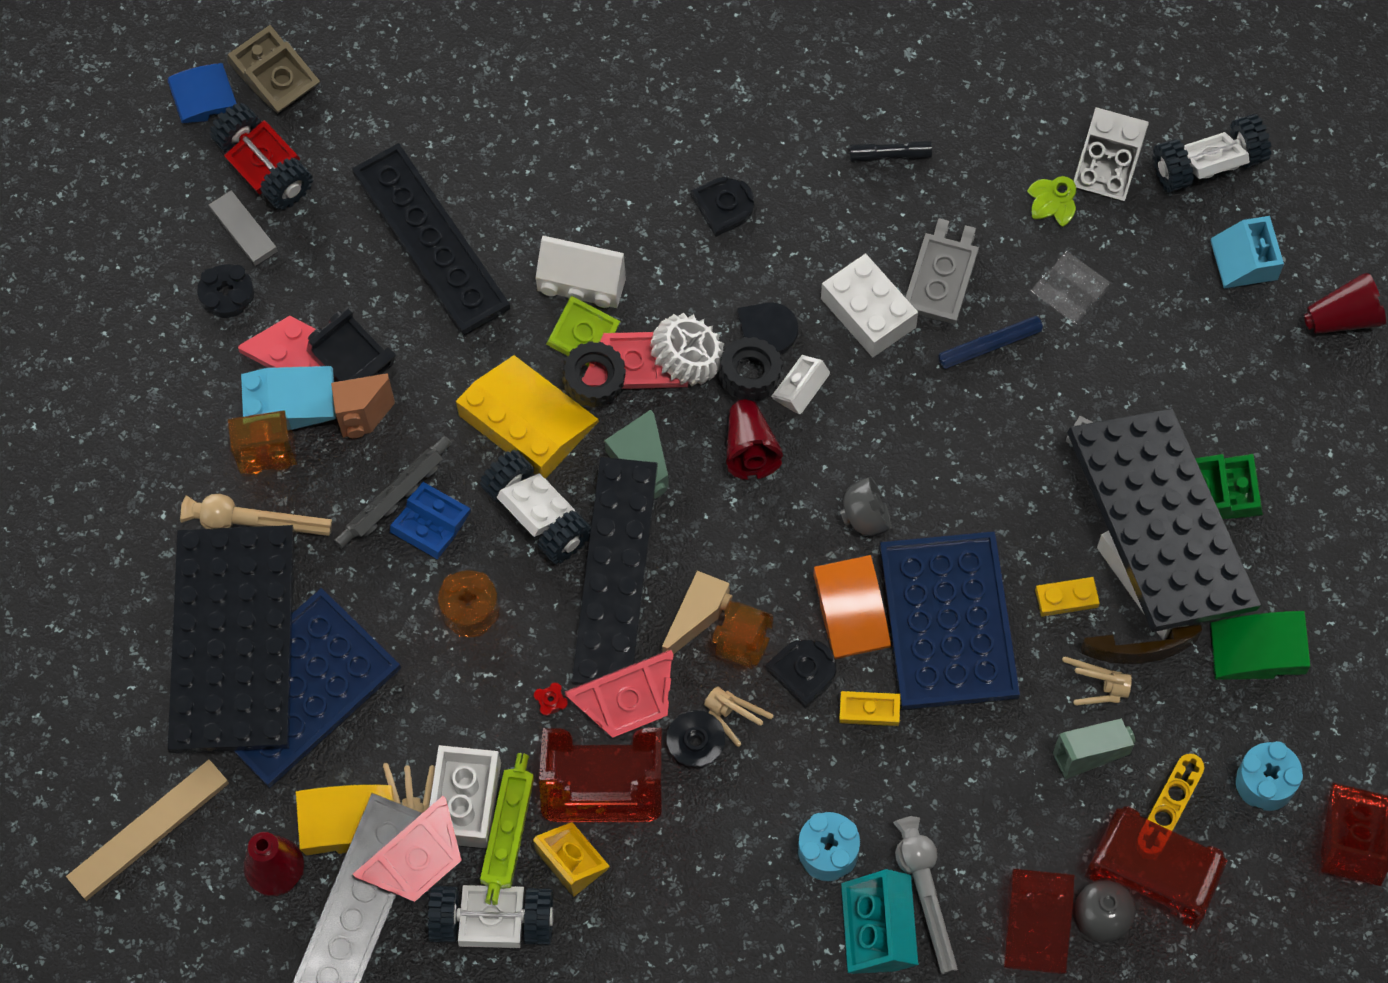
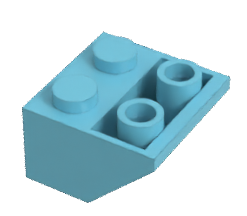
(1248, 253)

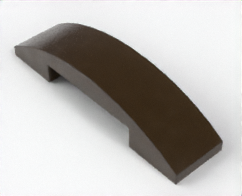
(1104, 647)

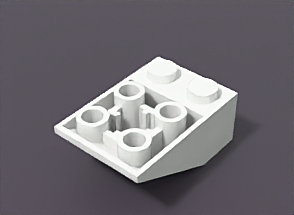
(1110, 154)

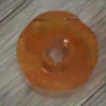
(464, 588)
(743, 634)

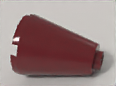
(1347, 308)
(751, 443)
(272, 864)

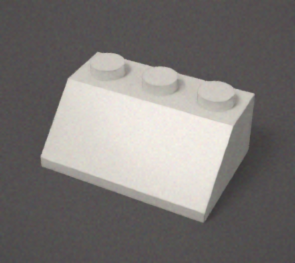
(580, 272)

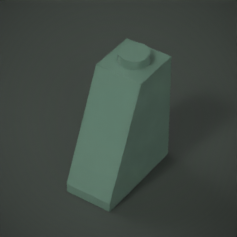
(641, 443)
(1092, 747)

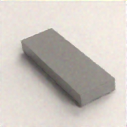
(243, 228)

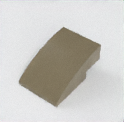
(272, 69)

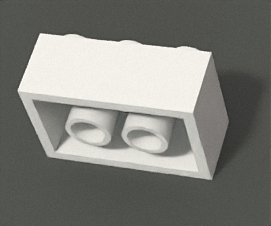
(869, 305)
(470, 786)

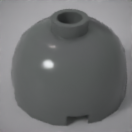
(865, 508)
(1105, 911)

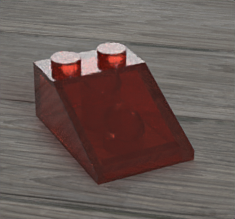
(1356, 835)
(1038, 921)

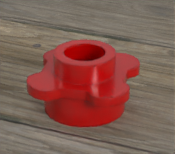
(550, 707)

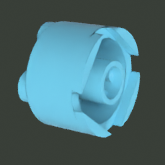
(1273, 760)
(832, 829)

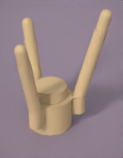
(1115, 682)
(724, 702)
(410, 801)

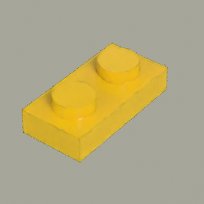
(1067, 596)
(869, 708)

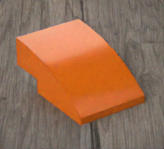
(852, 607)

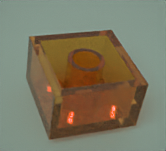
(262, 442)

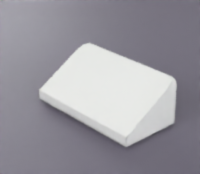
(801, 383)

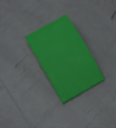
(1232, 484)
(1260, 646)

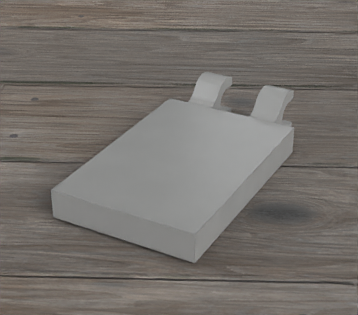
(942, 273)

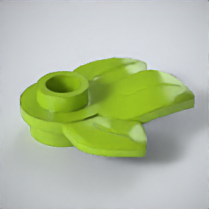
(1051, 202)

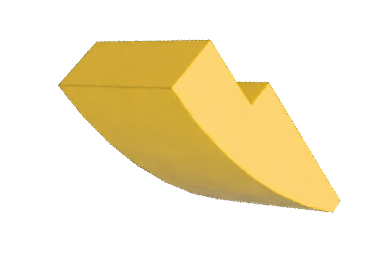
(332, 815)

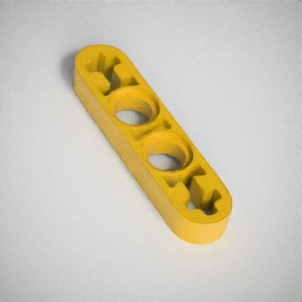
(1167, 804)

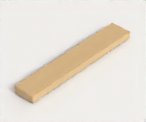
(147, 830)

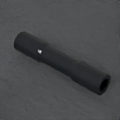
(909, 150)

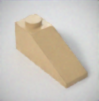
(699, 609)

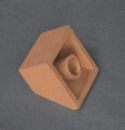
(362, 403)

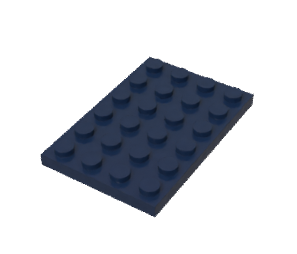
(948, 620)
(331, 676)

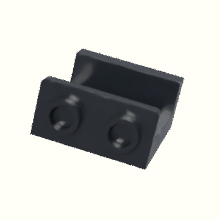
(348, 349)

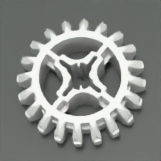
(687, 349)

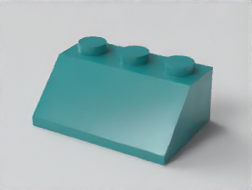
(879, 923)

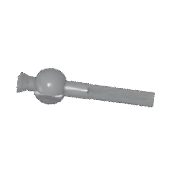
(916, 856)

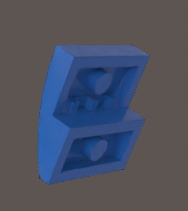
(201, 92)
(430, 520)

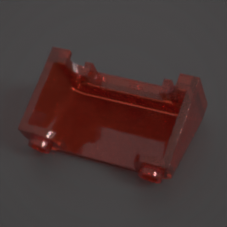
(601, 780)
(1158, 864)

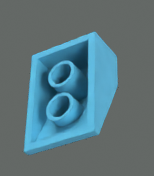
(300, 391)

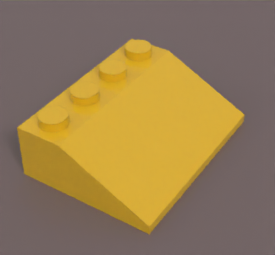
(525, 414)

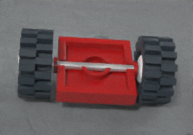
(261, 156)

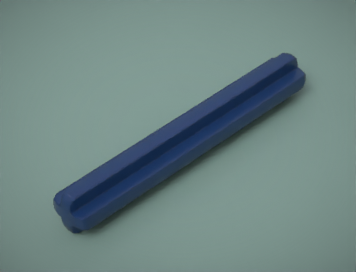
(990, 342)

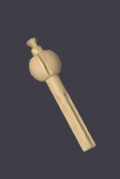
(220, 512)

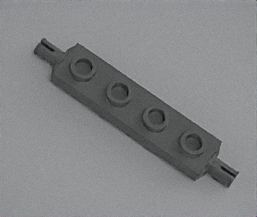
(402, 486)

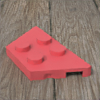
(281, 345)
(639, 363)
(627, 695)
(416, 855)

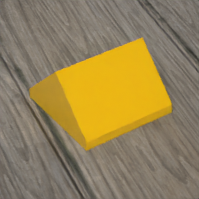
(570, 857)

